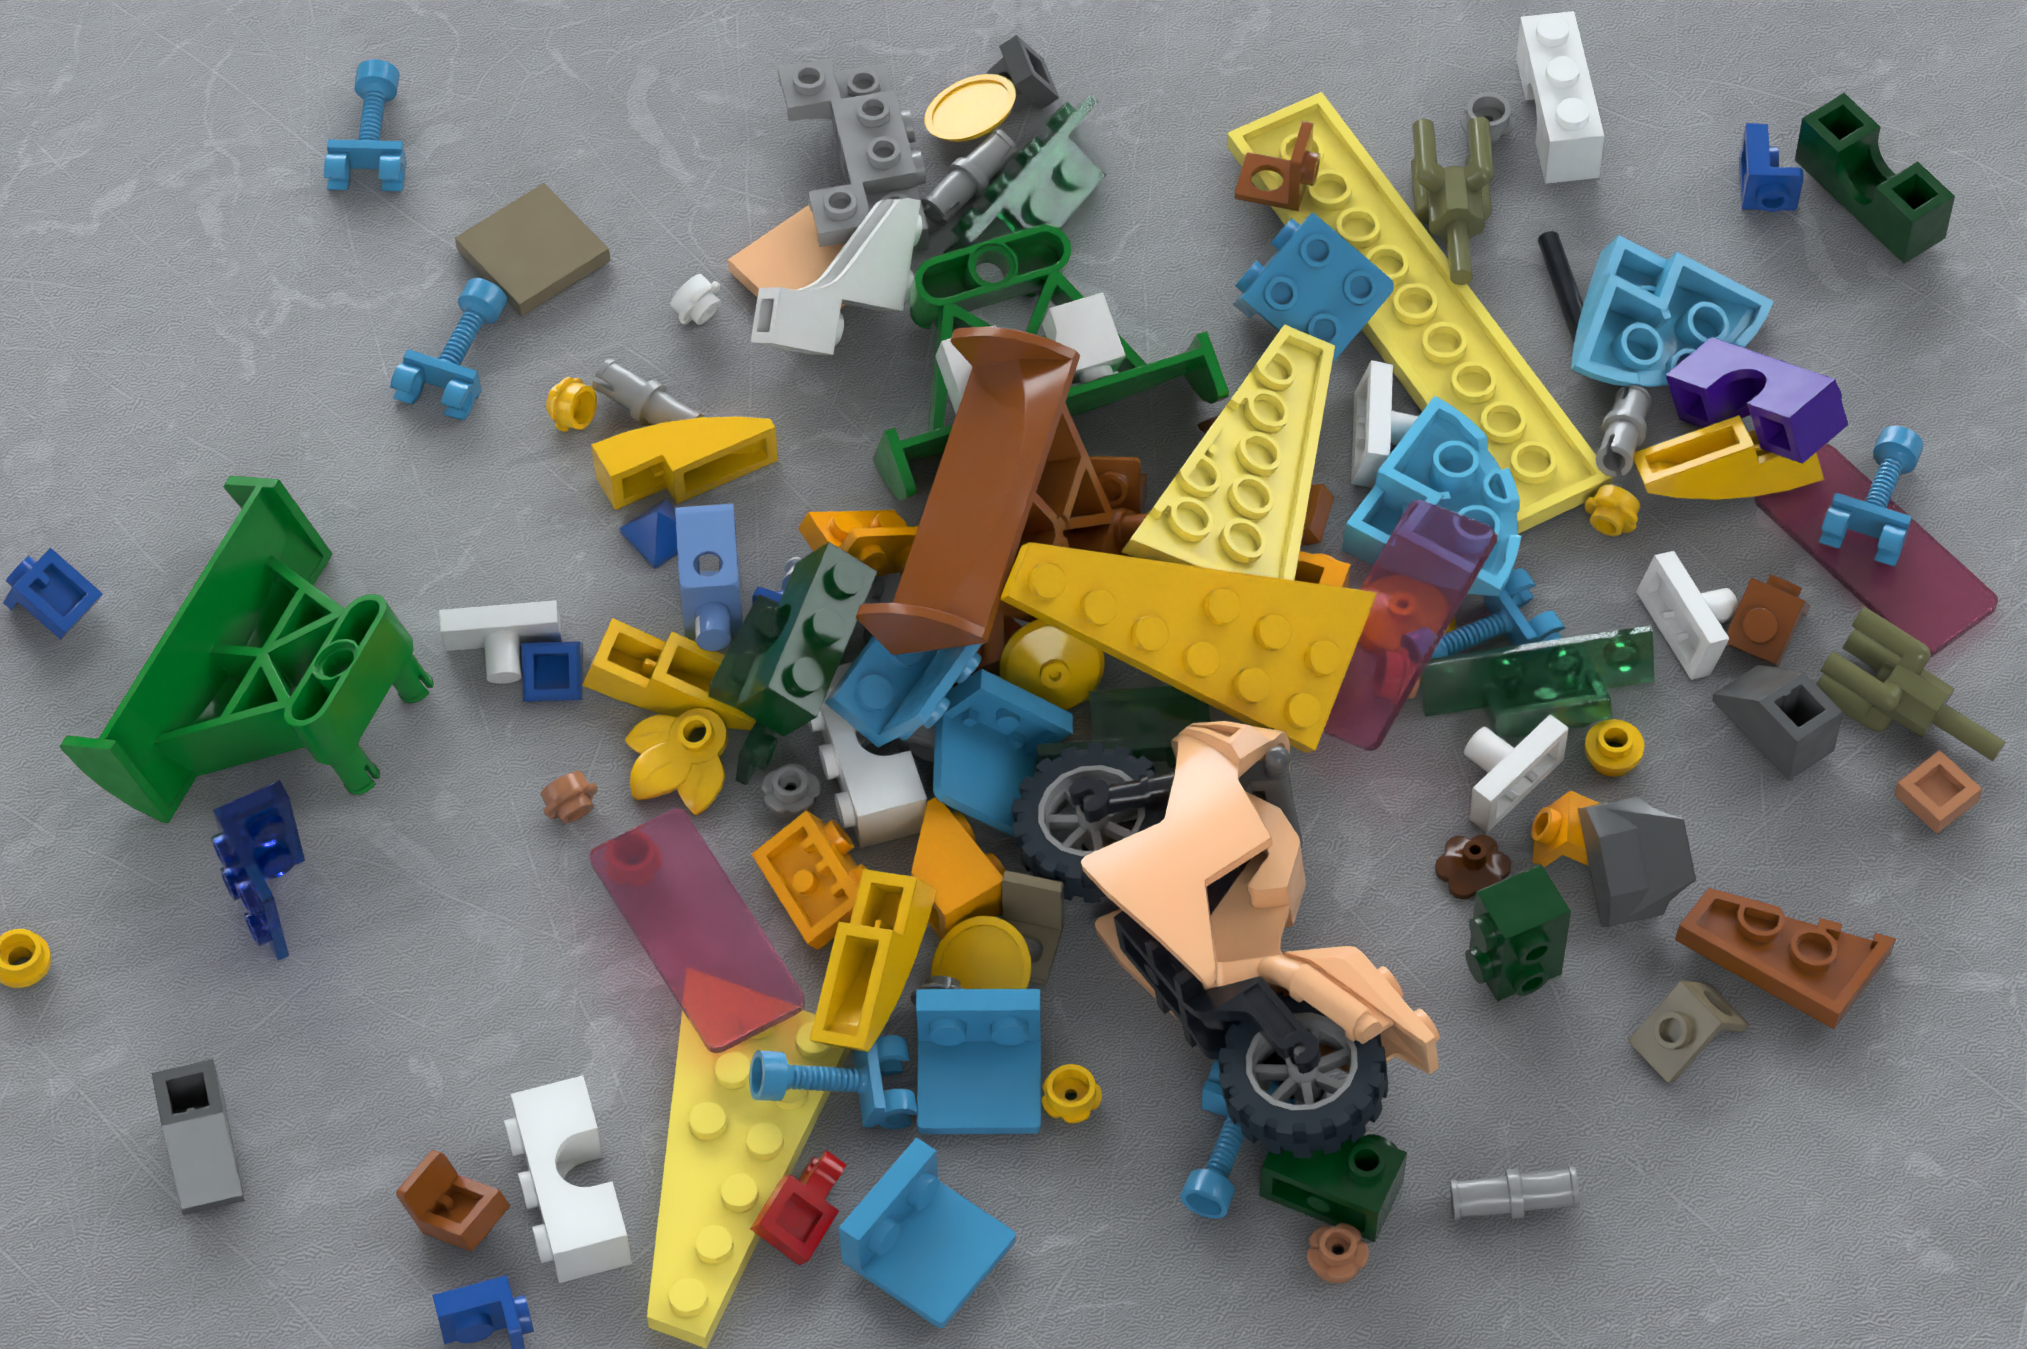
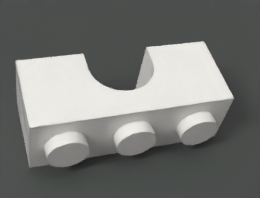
(1559, 80)
(1080, 325)
(877, 793)
(580, 1224)

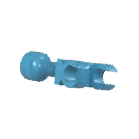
(375, 83)
(481, 304)
(1896, 453)
(1504, 619)
(891, 1109)
(1208, 1189)

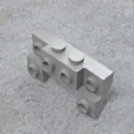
(869, 141)

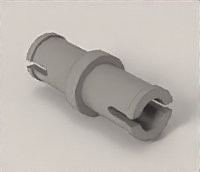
(968, 177)
(644, 399)
(1623, 430)
(1515, 1193)

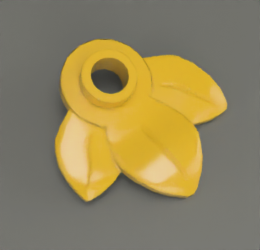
(674, 763)

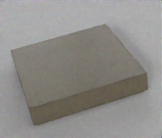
(533, 249)

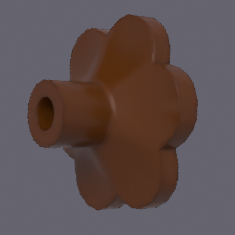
(1471, 865)

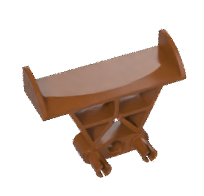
(1004, 481)

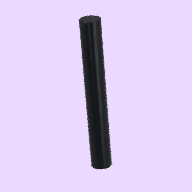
(1562, 279)

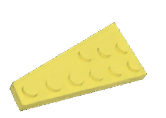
(1251, 475)
(722, 1169)

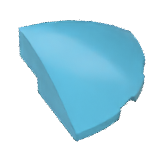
(1655, 312)
(1447, 465)

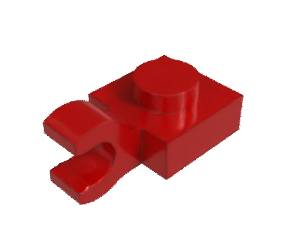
(797, 1209)

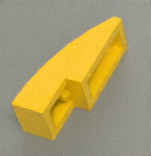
(682, 457)
(1720, 464)
(658, 674)
(872, 959)

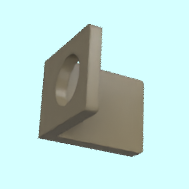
(1037, 912)
(1684, 1027)

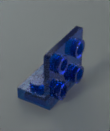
(253, 844)

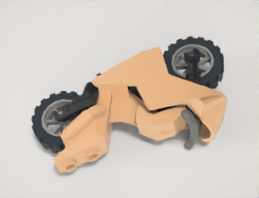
(1202, 919)

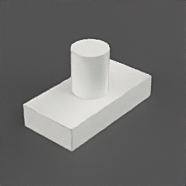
(1375, 423)
(1686, 616)
(501, 633)
(1512, 770)

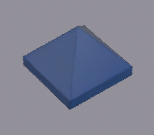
(654, 533)

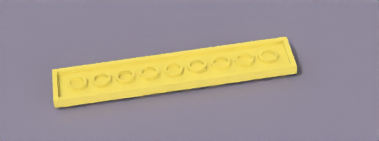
(1429, 326)

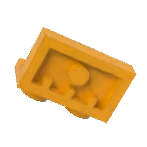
(871, 536)
(812, 875)

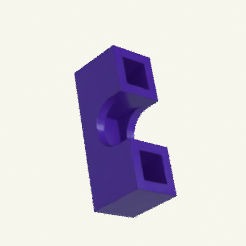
(1789, 405)

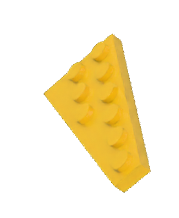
(1229, 638)

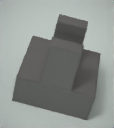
(1027, 73)

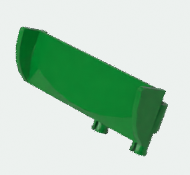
(1030, 262)
(230, 663)

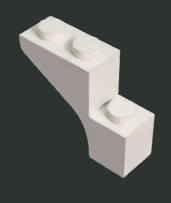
(866, 274)

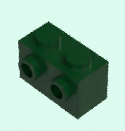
(1518, 934)
(1339, 1187)

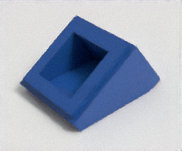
(552, 671)

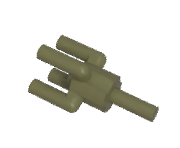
(1453, 197)
(1900, 689)

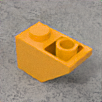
(955, 865)

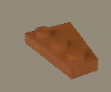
(1791, 959)

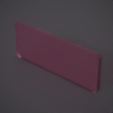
(1419, 590)
(1923, 594)
(697, 930)

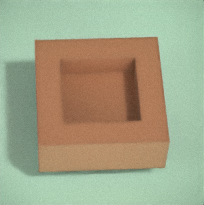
(1938, 791)

